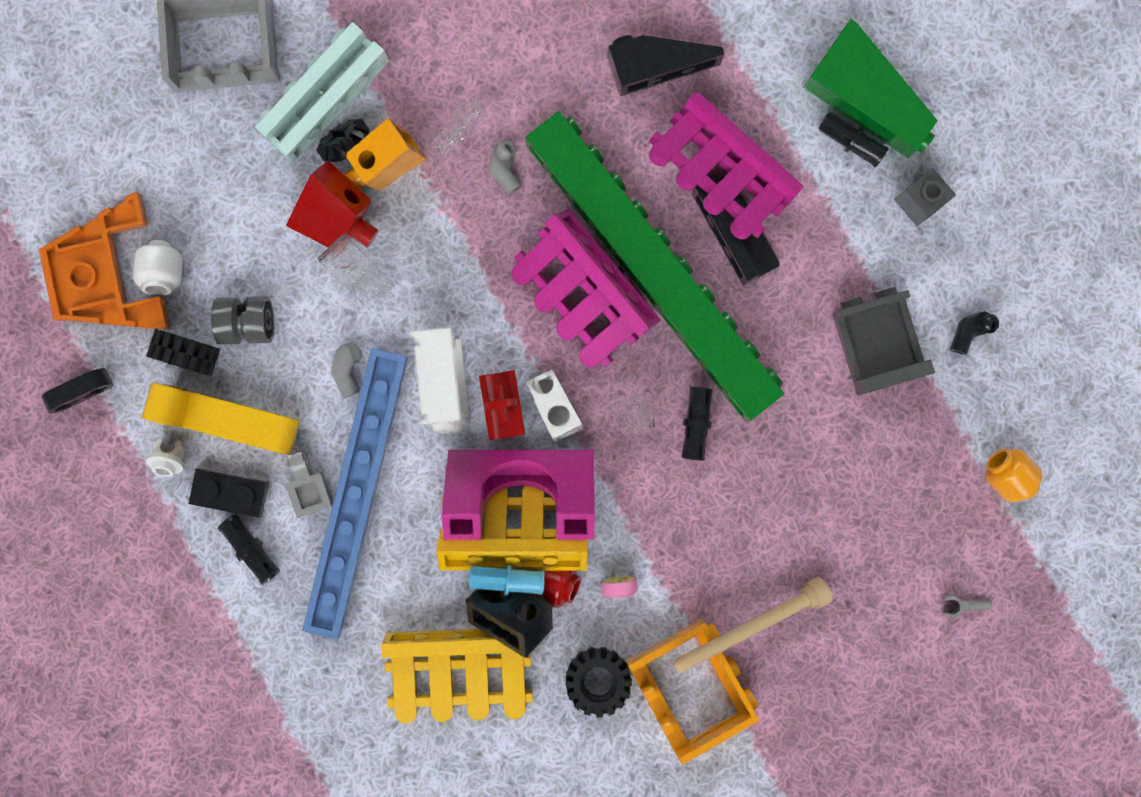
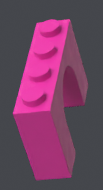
(479, 474)

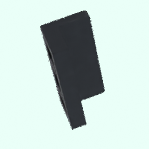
(748, 256)

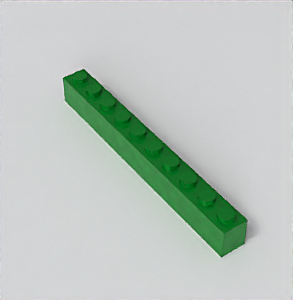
(653, 266)

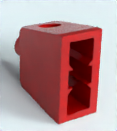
(331, 208)

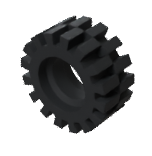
(183, 352)
(602, 703)

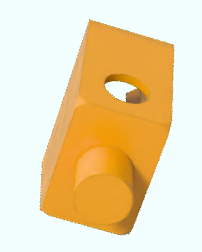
(383, 156)

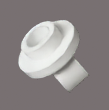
(166, 463)

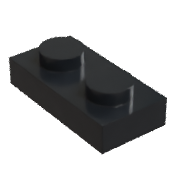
(228, 493)

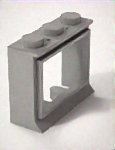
(201, 77)

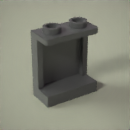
(880, 341)

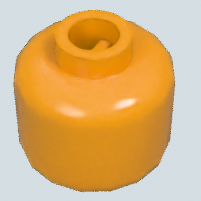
(1013, 475)

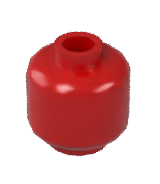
(560, 587)

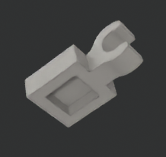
(308, 491)

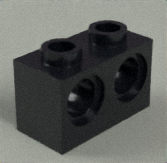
(512, 619)

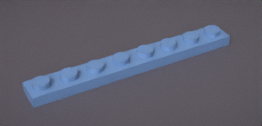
(355, 494)

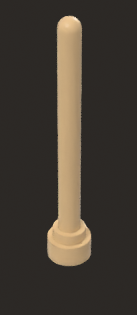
(812, 595)

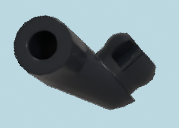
(972, 327)

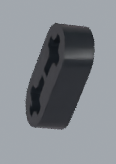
(76, 390)

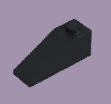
(654, 60)

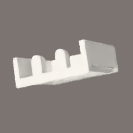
(441, 380)

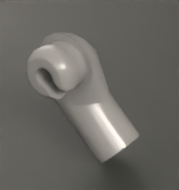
(501, 166)

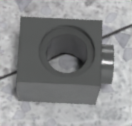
(925, 197)

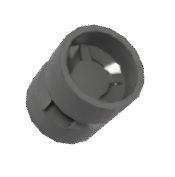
(238, 321)

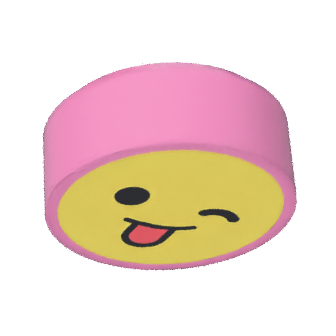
(619, 586)

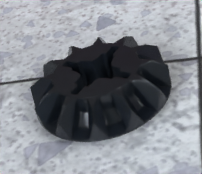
(341, 140)

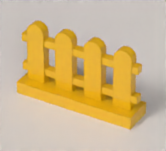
(522, 548)
(439, 647)

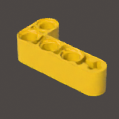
(220, 418)

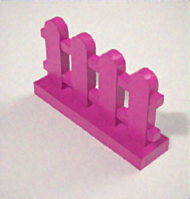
(733, 151)
(600, 278)

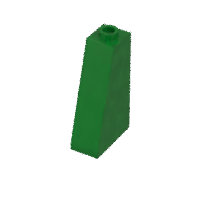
(871, 92)

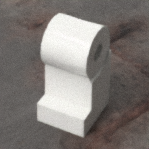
(554, 406)

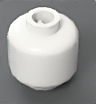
(157, 268)

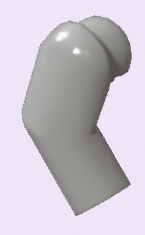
(342, 366)

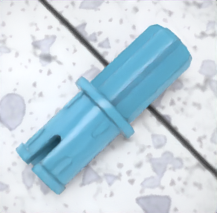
(506, 580)

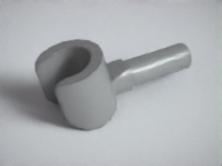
(965, 605)

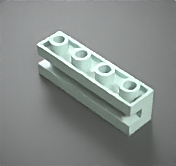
(322, 92)

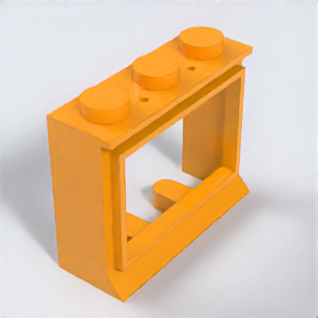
(726, 671)

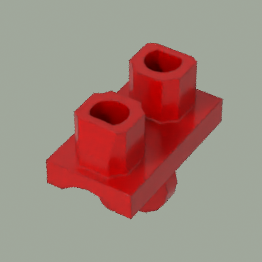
(502, 405)

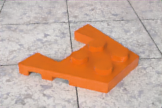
(86, 276)

